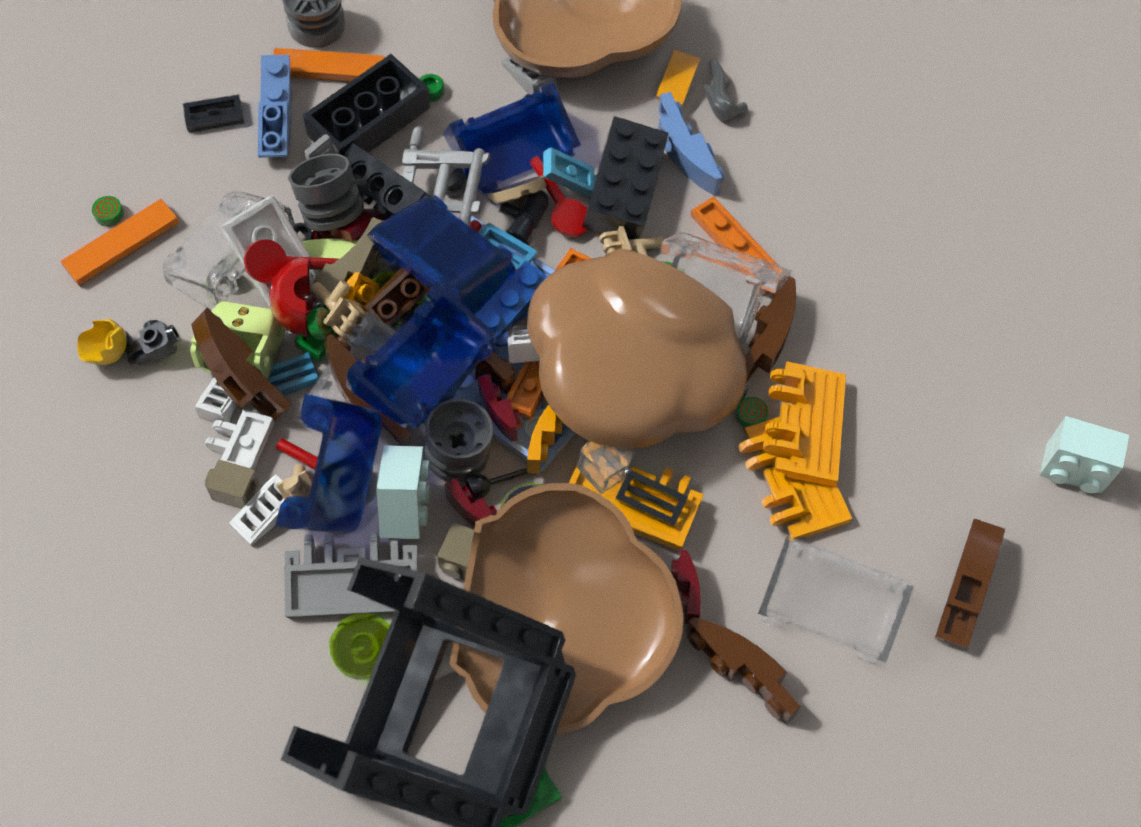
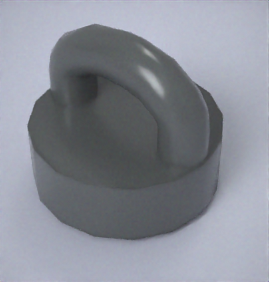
(455, 176)

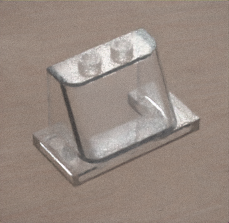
(728, 273)

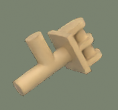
(618, 240)
(342, 312)
(297, 485)

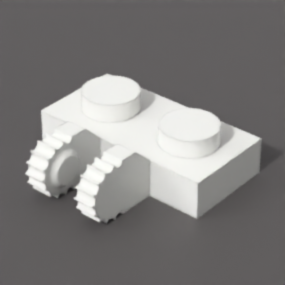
(246, 438)

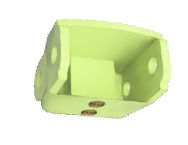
(255, 327)

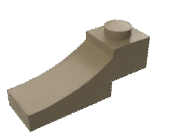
(358, 259)

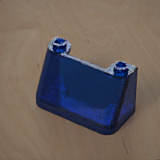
(515, 135)
(443, 251)
(421, 359)
(341, 468)

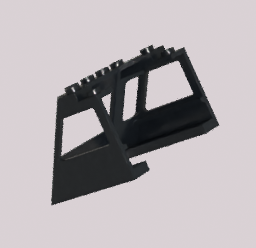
(515, 728)

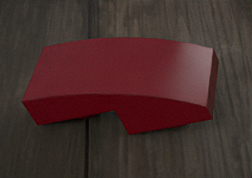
(355, 229)
(500, 411)
(464, 504)
(687, 583)

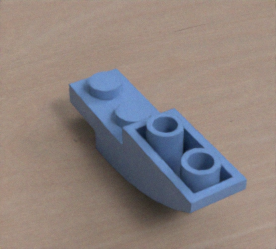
(275, 106)
(687, 150)

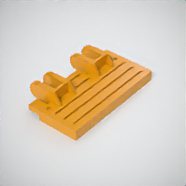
(809, 423)
(812, 504)
(644, 524)

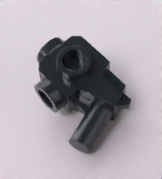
(155, 343)

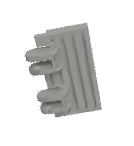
(323, 586)

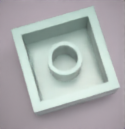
(1084, 455)
(402, 492)

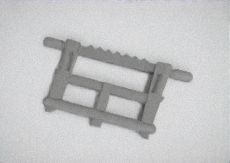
(444, 161)

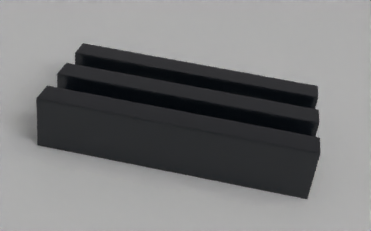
(213, 117)
(632, 475)

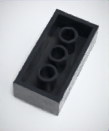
(369, 107)
(625, 178)

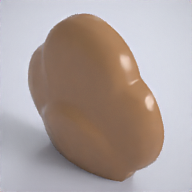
(581, 35)
(634, 350)
(580, 569)

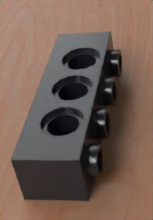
(380, 183)

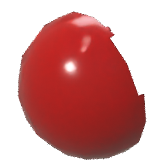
(291, 296)

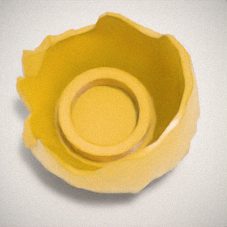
(102, 343)

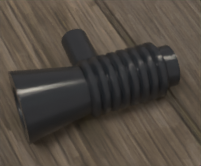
(527, 216)

